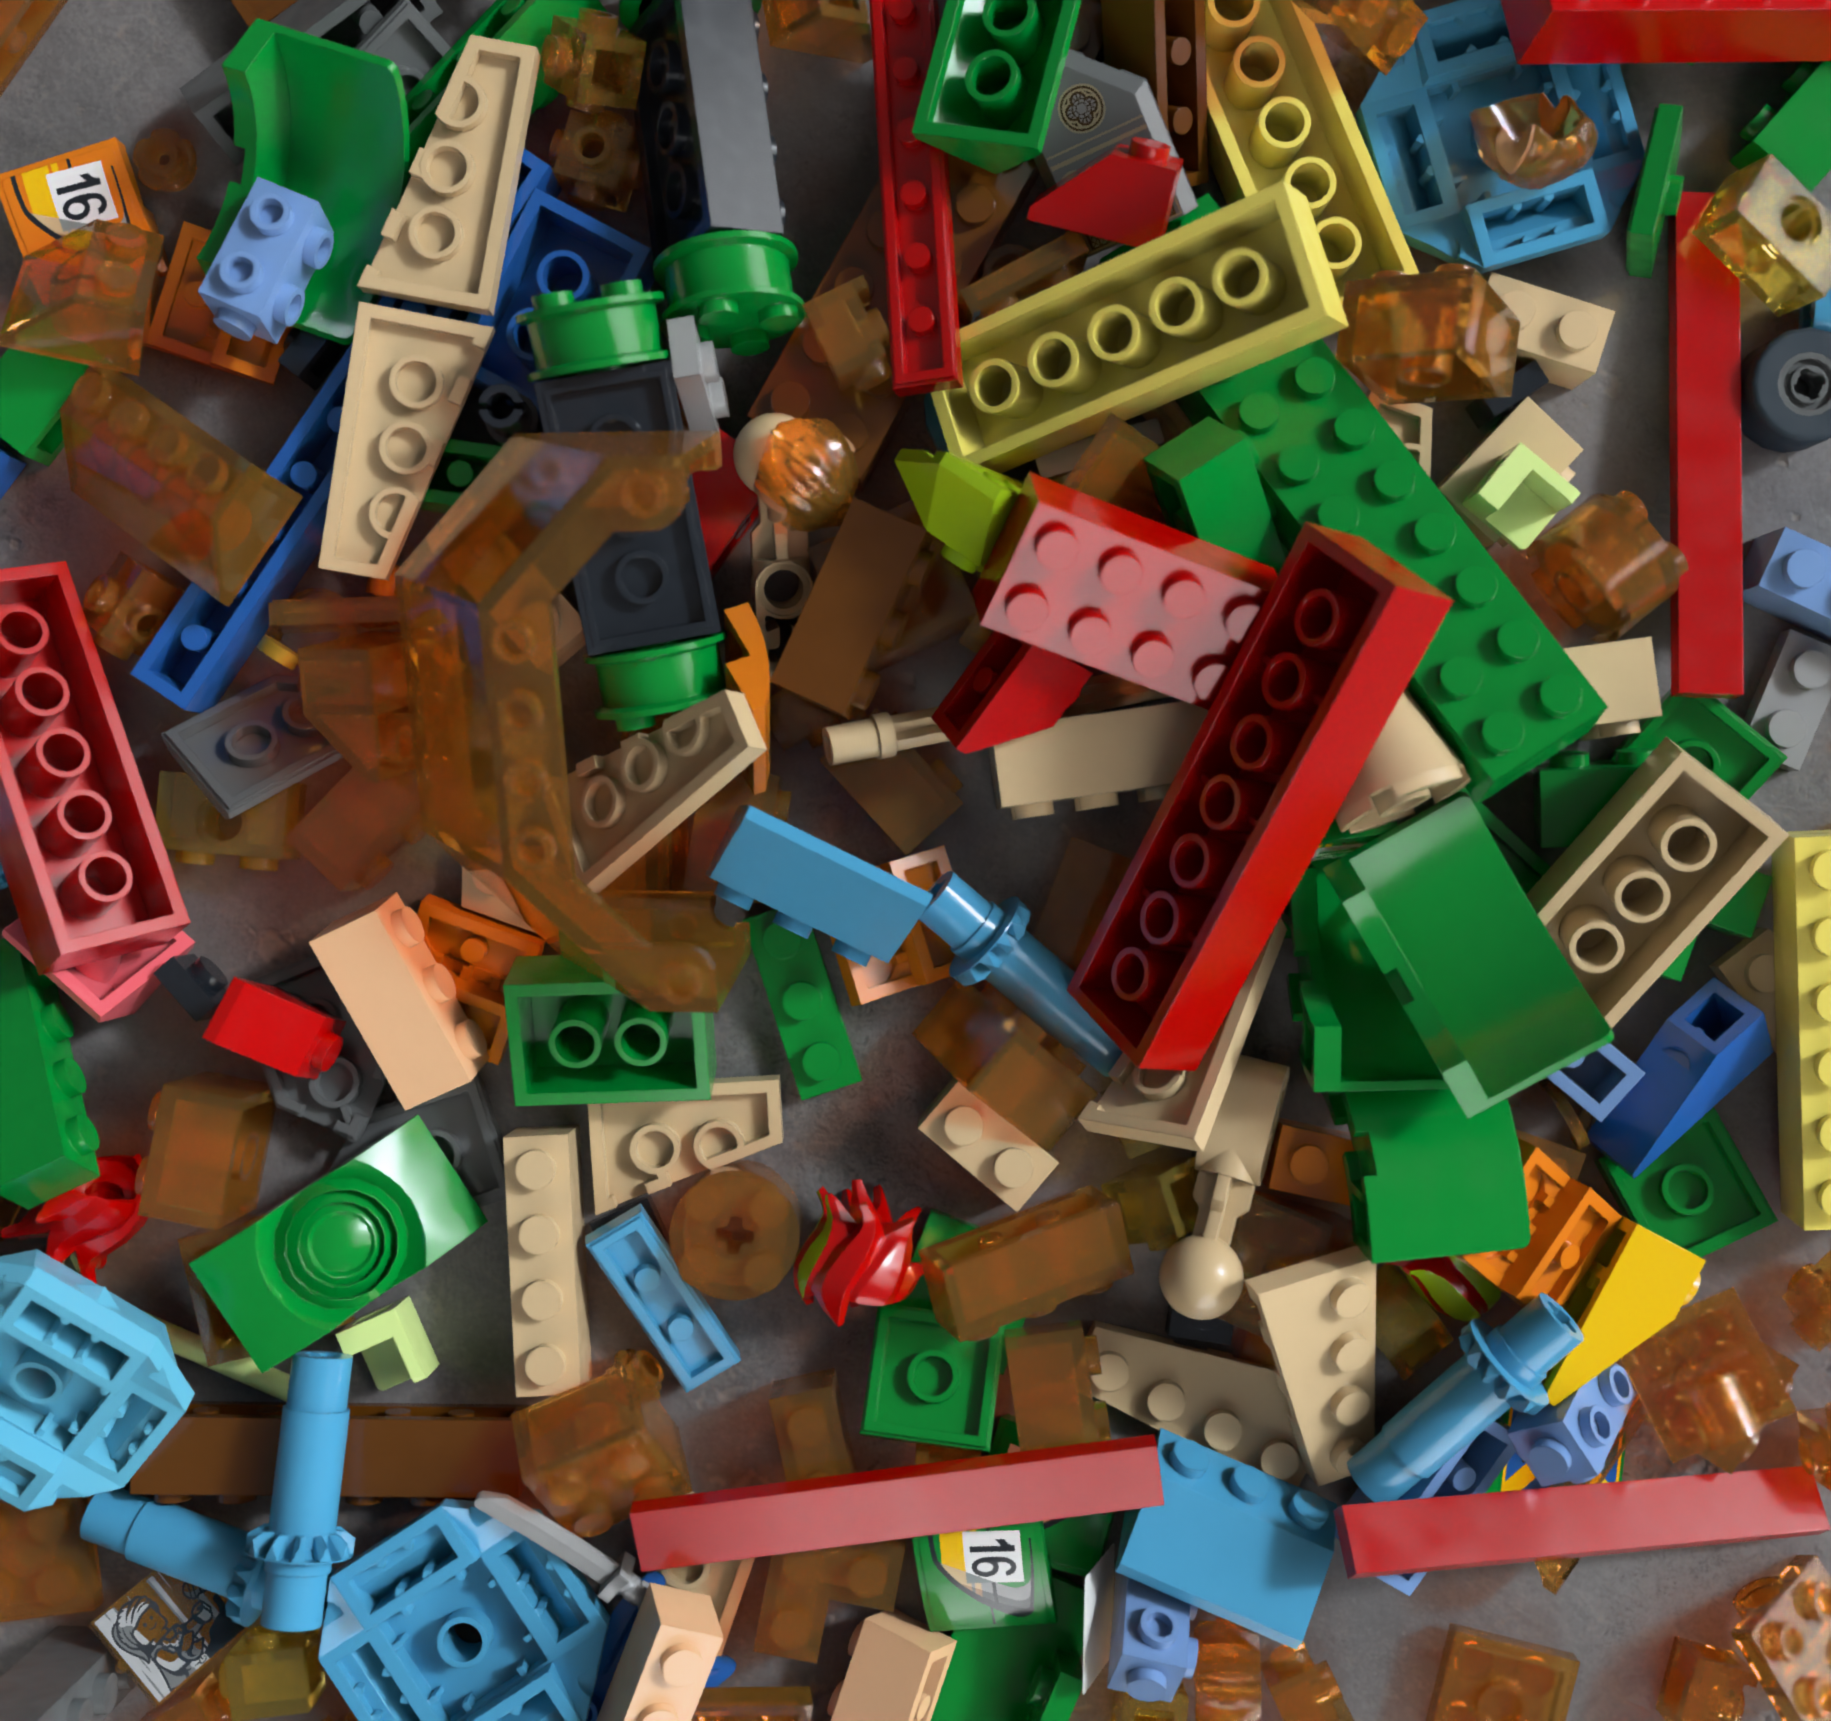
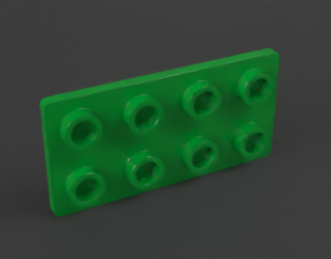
(1018, 1669)

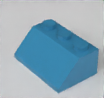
(815, 886)
(1231, 1541)

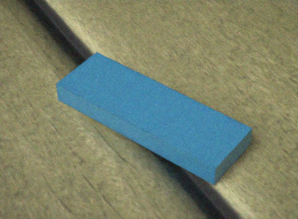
(663, 1304)

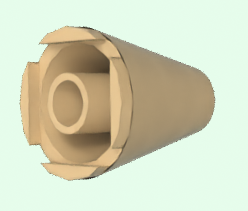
(1402, 771)

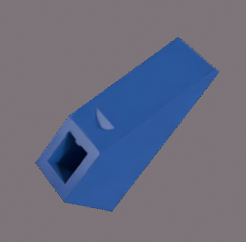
(1688, 1070)

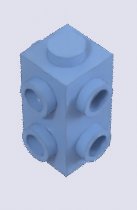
(267, 262)
(1578, 1432)
(1150, 1642)

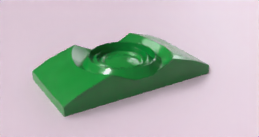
(338, 1244)

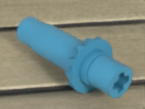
(996, 947)
(1495, 1374)
(306, 1493)
(182, 1547)

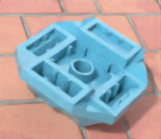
(80, 1384)

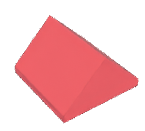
(111, 985)

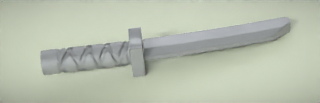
(613, 1575)

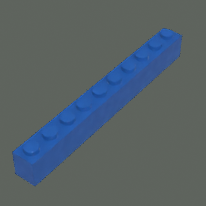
(209, 642)

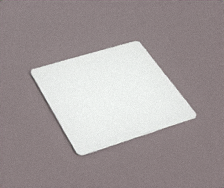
(1097, 1617)

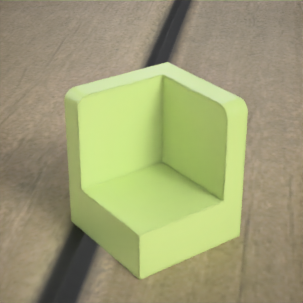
(1519, 496)
(391, 1344)

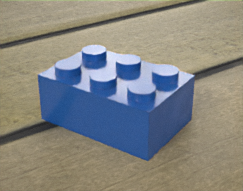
(548, 253)

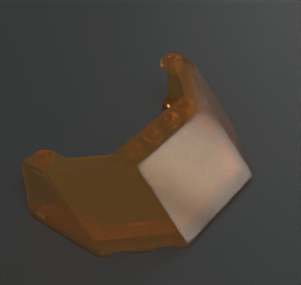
(491, 701)

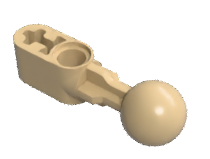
(771, 543)
(1202, 1271)

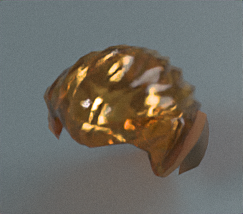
(1533, 141)
(807, 474)

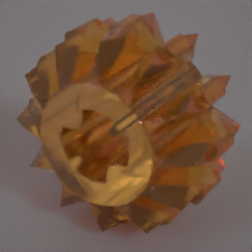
(1227, 1672)

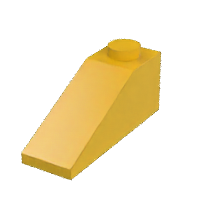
(1623, 1301)

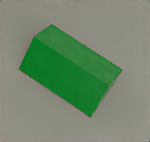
(995, 79)

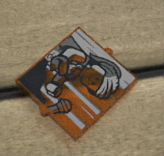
(165, 1633)

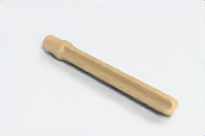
(886, 734)

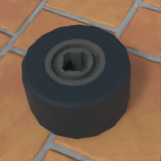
(1773, 399)

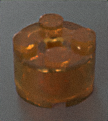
(1606, 565)
(707, 1252)

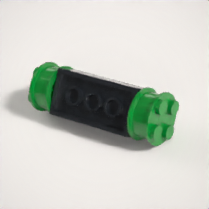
(712, 172)
(643, 593)

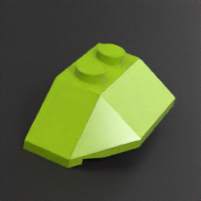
(958, 503)

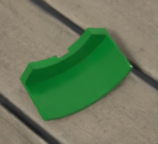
(330, 130)
(1467, 954)
(1350, 1015)
(1430, 1176)

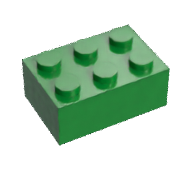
(596, 1046)

